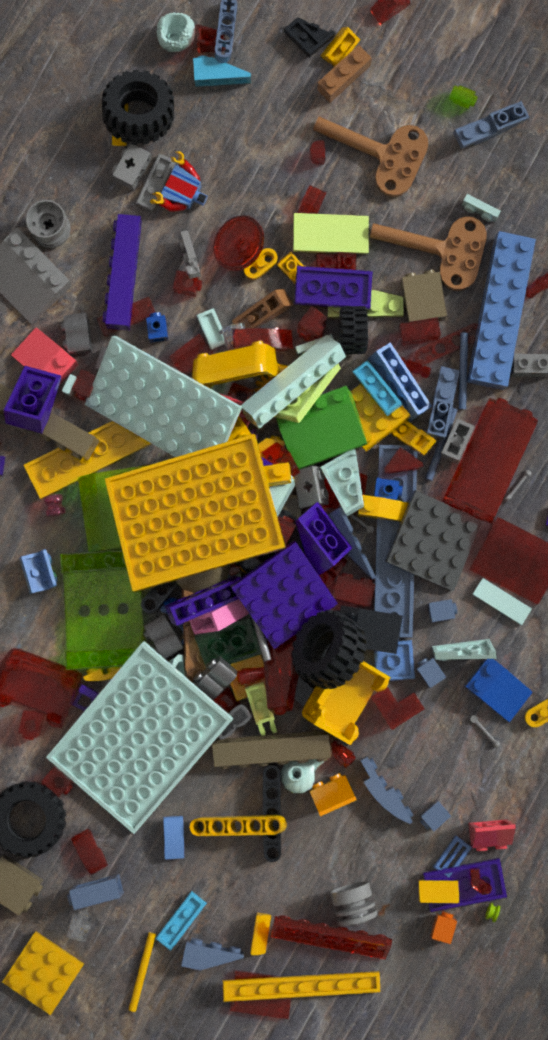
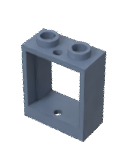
(95, 892)

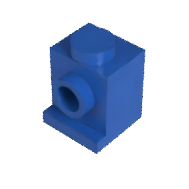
(159, 334)
(380, 491)

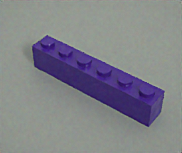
(123, 272)

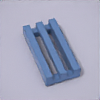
(449, 860)

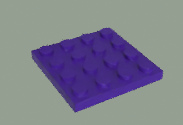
(283, 594)

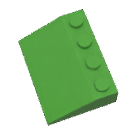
(326, 430)

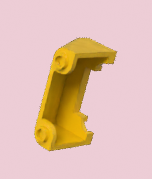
(340, 707)

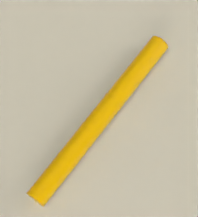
(142, 972)

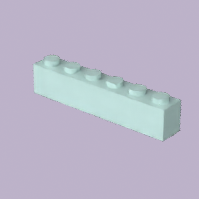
(293, 381)

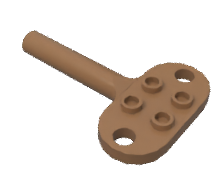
(398, 158)
(459, 252)

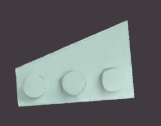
(345, 481)
(465, 650)

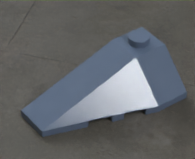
(342, 523)

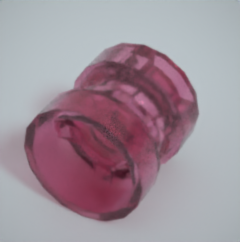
(54, 505)

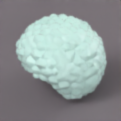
(175, 32)

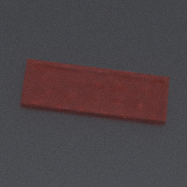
(332, 938)

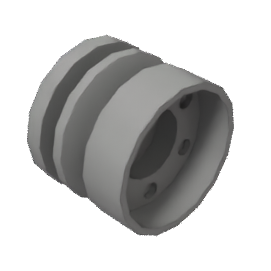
(44, 215)
(352, 900)

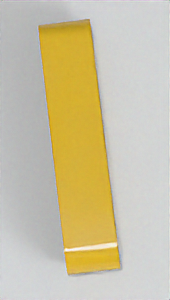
(246, 822)

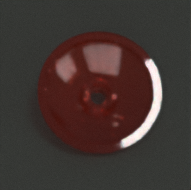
(232, 239)

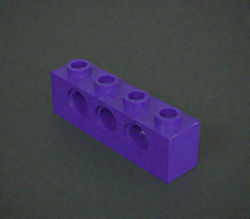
(202, 601)

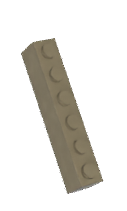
(60, 431)
(272, 748)

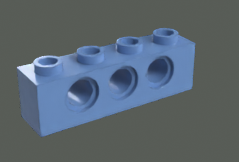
(400, 381)

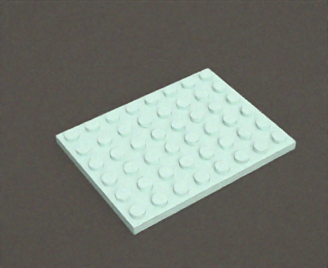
(139, 737)

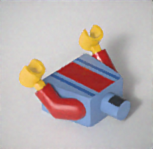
(181, 188)

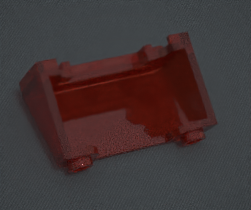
(38, 685)

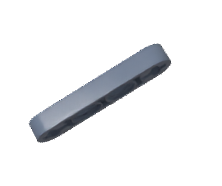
(225, 30)

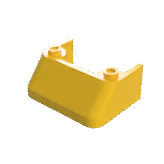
(235, 364)

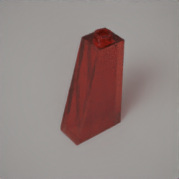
(280, 678)

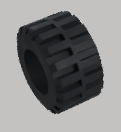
(353, 329)

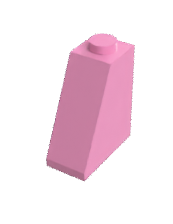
(218, 618)

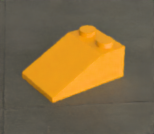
(332, 794)

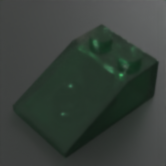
(232, 643)

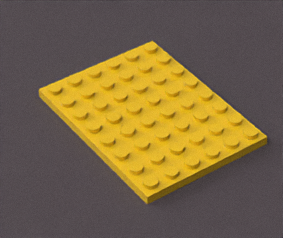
(194, 513)

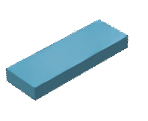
(377, 388)
(181, 920)

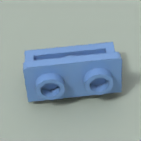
(38, 571)

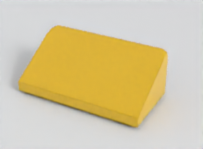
(340, 46)
(438, 891)
(260, 934)

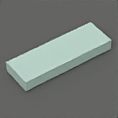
(502, 601)

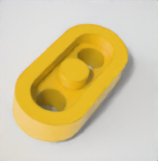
(261, 265)
(541, 712)

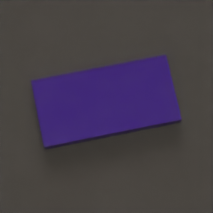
(332, 287)
(489, 872)

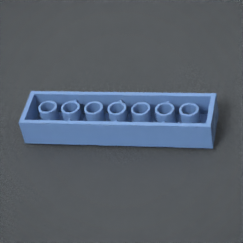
(501, 310)

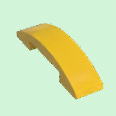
(414, 438)

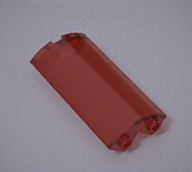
(490, 459)

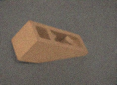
(265, 310)

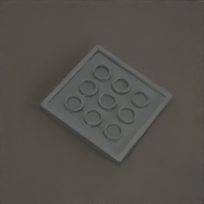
(433, 540)

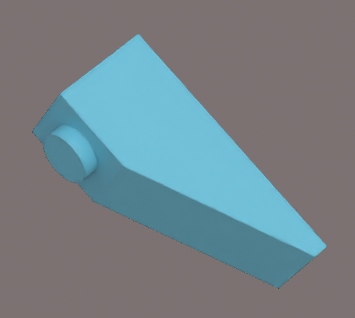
(211, 73)

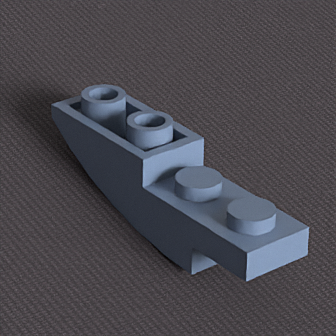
(491, 126)
(443, 402)
(388, 798)

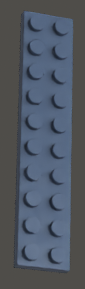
(393, 585)

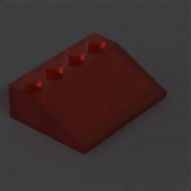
(514, 560)

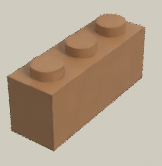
(344, 73)

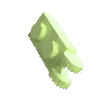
(258, 702)

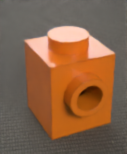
(443, 927)

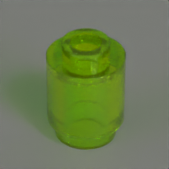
(463, 96)

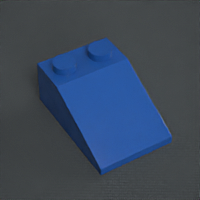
(498, 689)

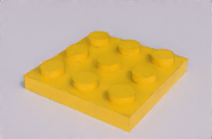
(373, 419)
(43, 972)

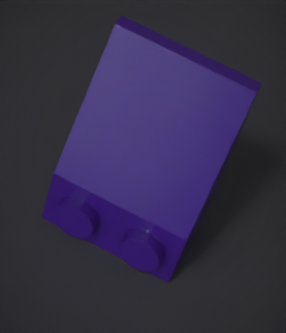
(32, 399)
(321, 539)

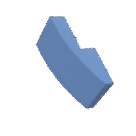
(173, 837)

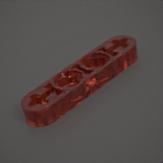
(447, 342)

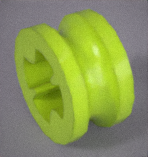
(492, 912)

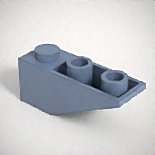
(204, 956)

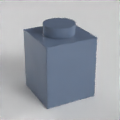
(442, 610)
(430, 672)
(434, 816)

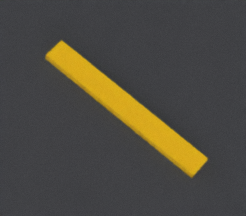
(301, 986)

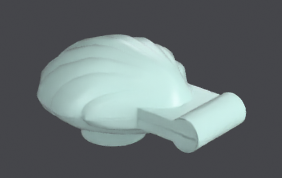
(299, 776)

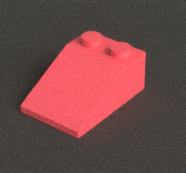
(44, 354)
(491, 833)

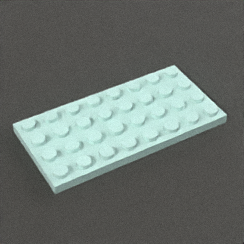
(160, 401)

